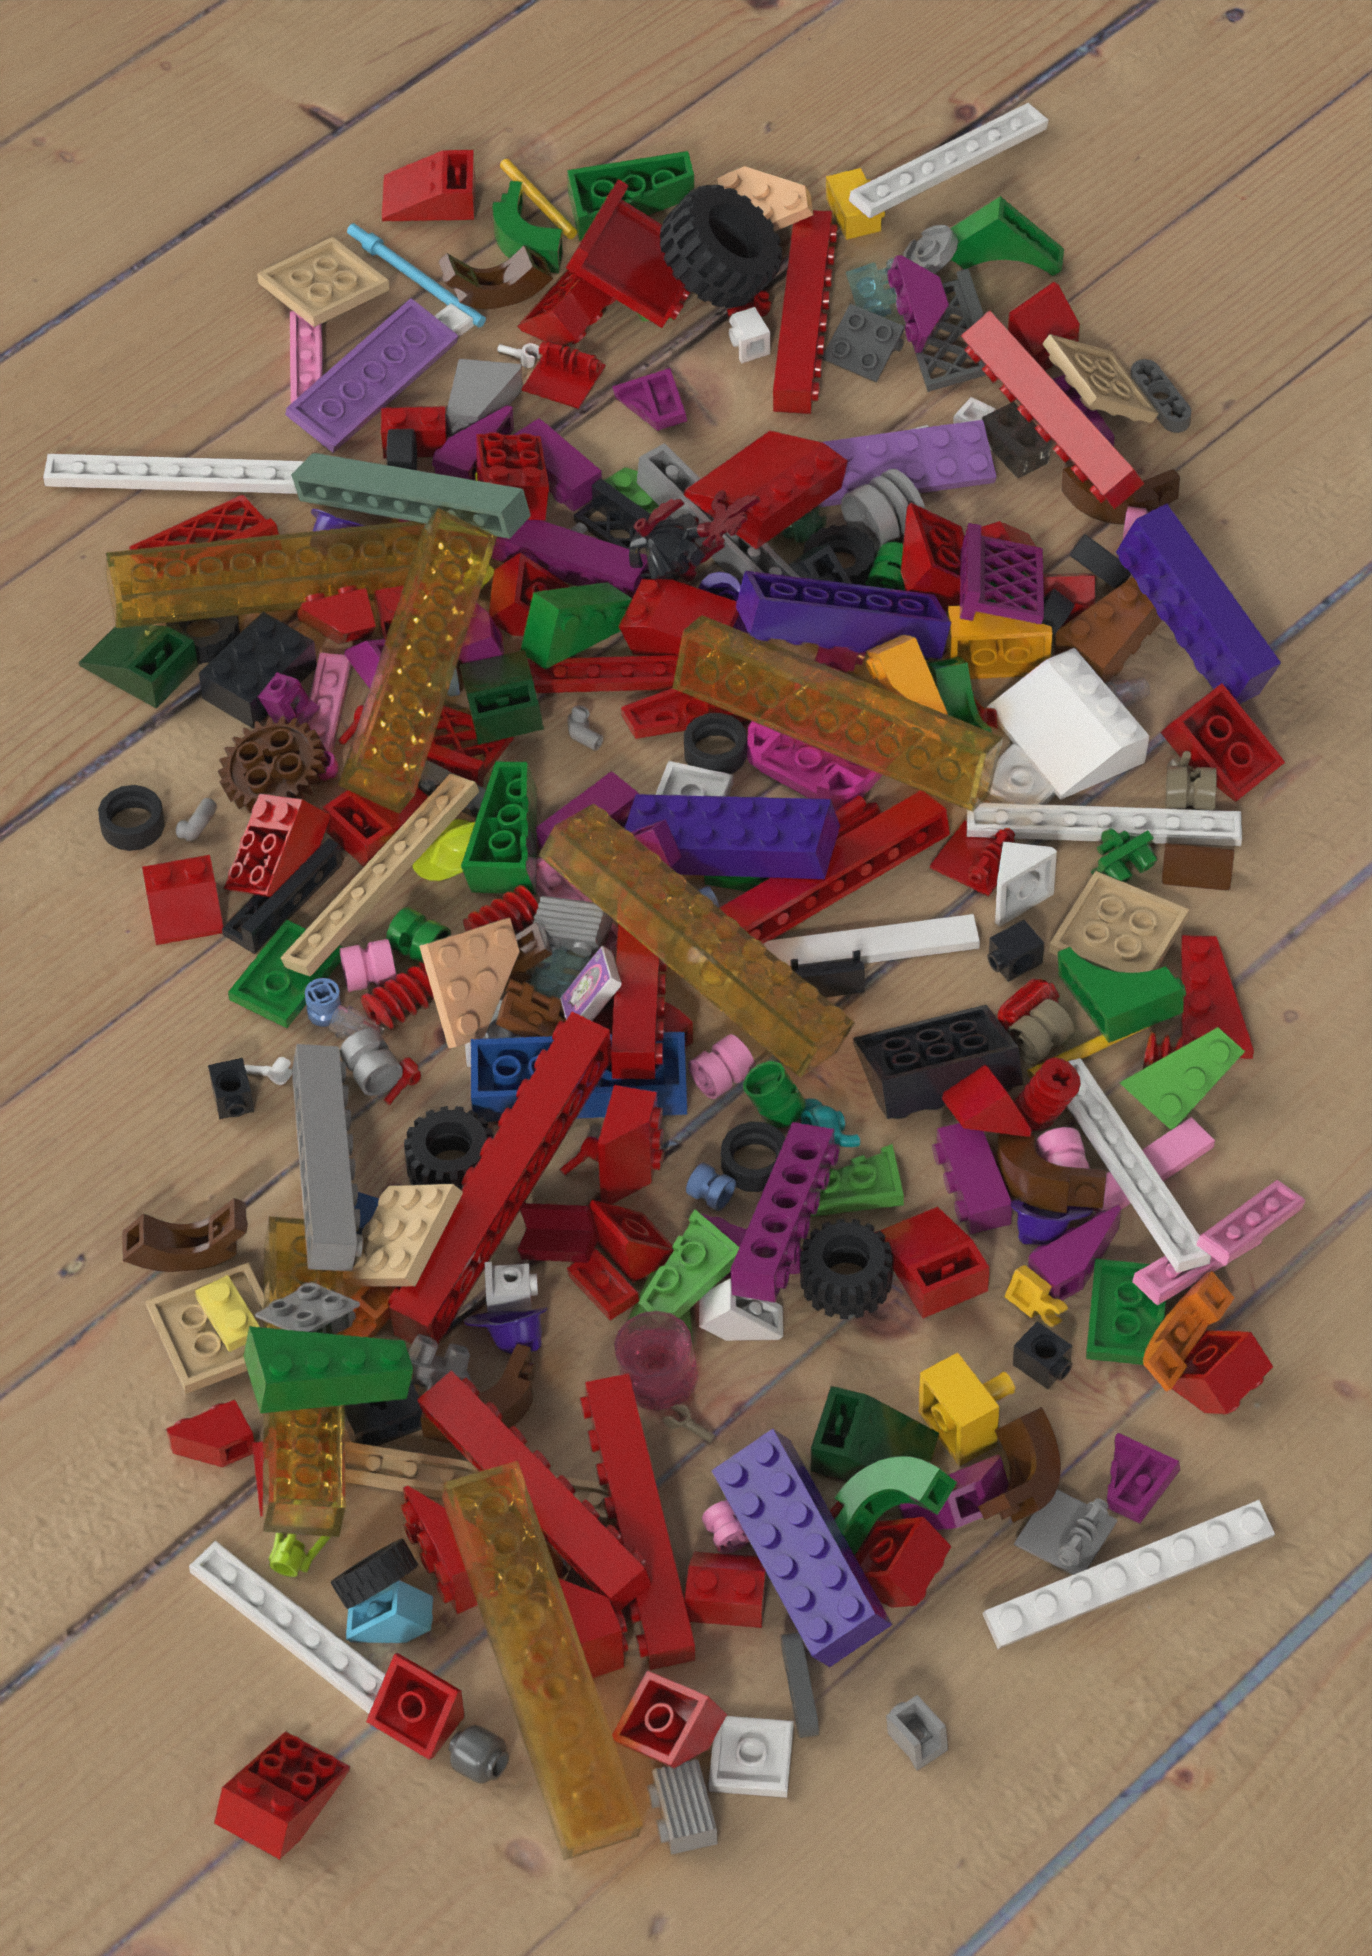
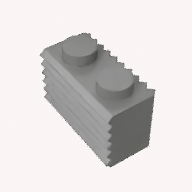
(573, 924)
(683, 1806)

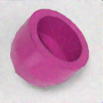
(332, 769)

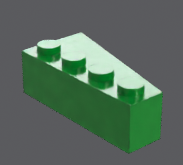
(652, 181)
(504, 833)
(323, 1369)

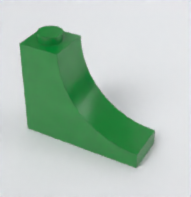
(1005, 234)
(1121, 1000)

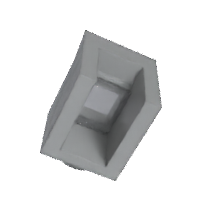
(917, 1731)

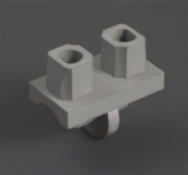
(431, 1368)

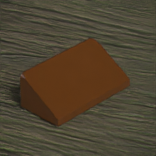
(1197, 866)

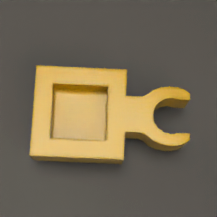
(1031, 1296)

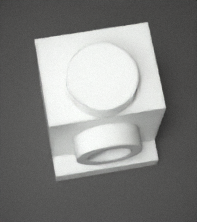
(749, 335)
(509, 1287)

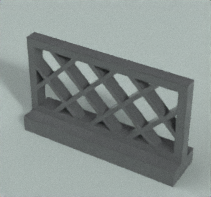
(971, 312)

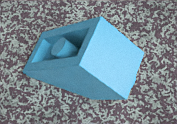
(391, 1616)

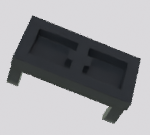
(835, 977)

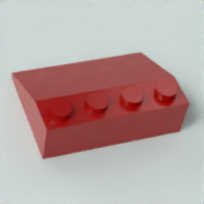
(780, 469)

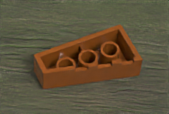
(1110, 629)

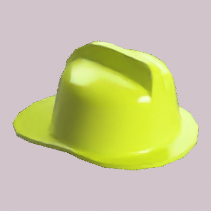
(446, 853)

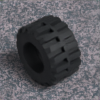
(441, 1133)
(846, 1244)

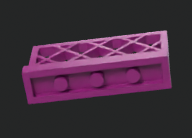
(977, 574)

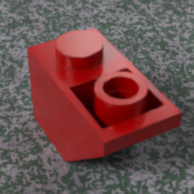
(213, 1436)

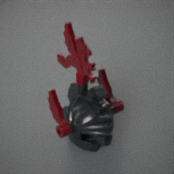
(672, 541)

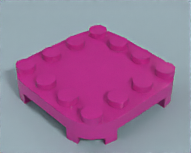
(806, 767)

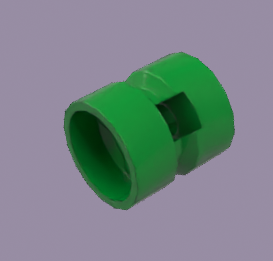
(887, 567)
(411, 930)
(774, 1094)

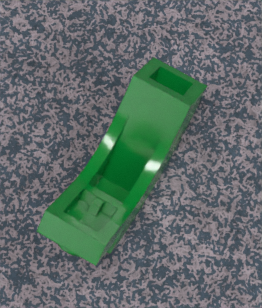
(513, 232)
(955, 690)
(885, 1486)

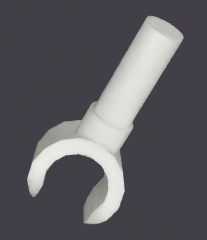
(526, 354)
(277, 1073)

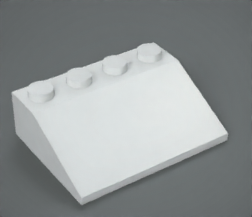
(1070, 725)

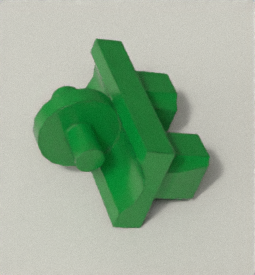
(1119, 853)

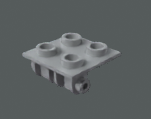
(311, 1310)
(1067, 1532)

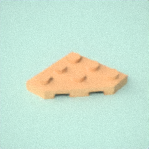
(779, 198)
(469, 977)

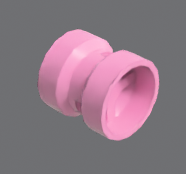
(725, 1527)

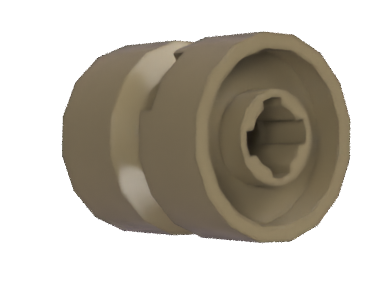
(1190, 788)
(1044, 1028)

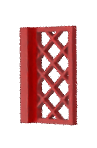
(220, 515)
(460, 760)

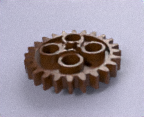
(272, 761)

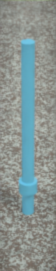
(375, 245)

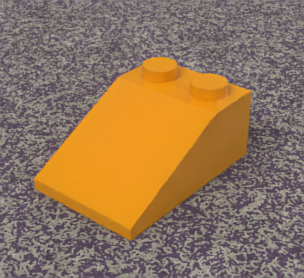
(997, 644)
(904, 671)

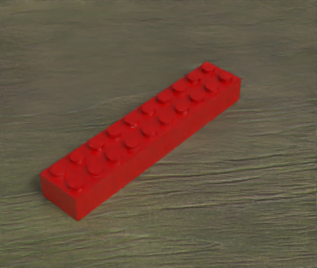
(504, 1177)

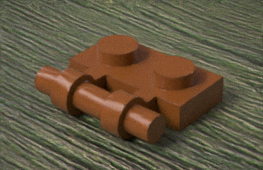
(529, 1011)

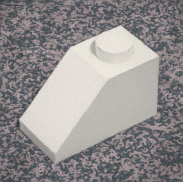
(739, 1317)

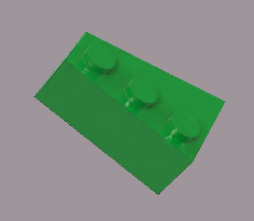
(571, 620)

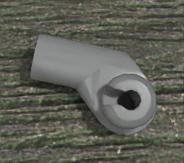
(579, 728)
(198, 821)

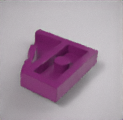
(653, 399)
(1138, 1478)

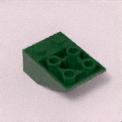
(143, 661)
(501, 697)
(863, 1430)

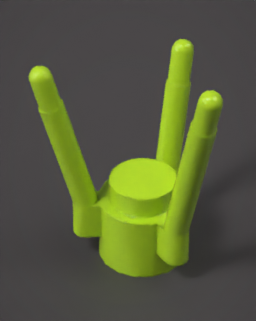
(289, 1555)

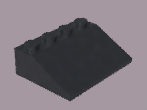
(923, 1059)

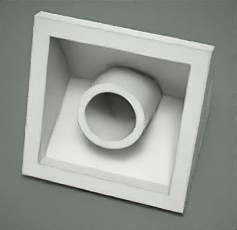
(1023, 879)

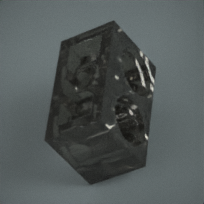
(1016, 440)

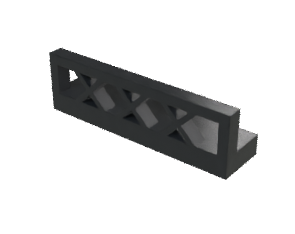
(616, 508)
(285, 902)

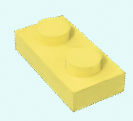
(226, 1312)

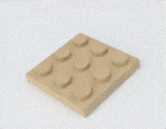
(323, 281)
(1099, 379)
(1120, 926)
(402, 1234)
(190, 1337)

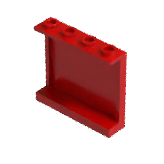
(626, 260)

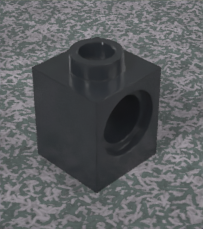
(1015, 950)
(232, 1077)
(1043, 1342)

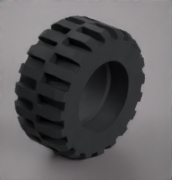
(720, 246)

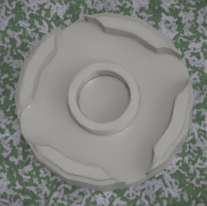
(933, 249)

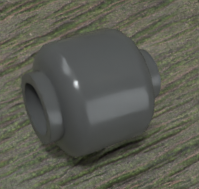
(478, 1754)

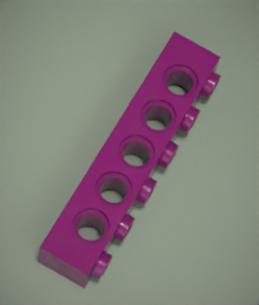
(784, 1212)

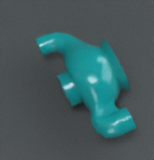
(825, 1116)

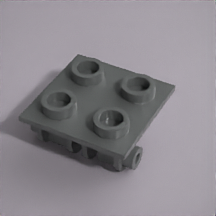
(864, 343)

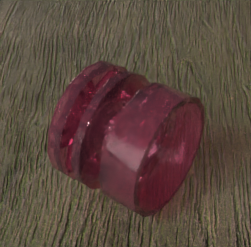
(659, 1358)

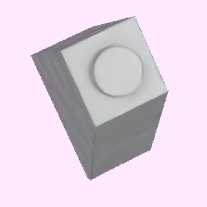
(480, 391)

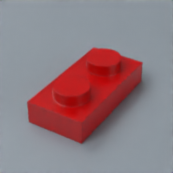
(603, 1285)

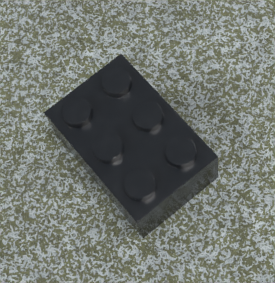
(250, 663)

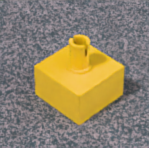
(962, 1407)

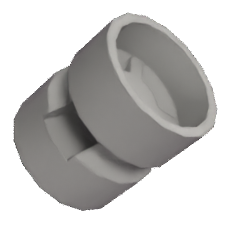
(371, 1062)

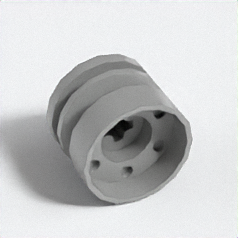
(881, 507)

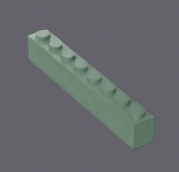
(409, 493)

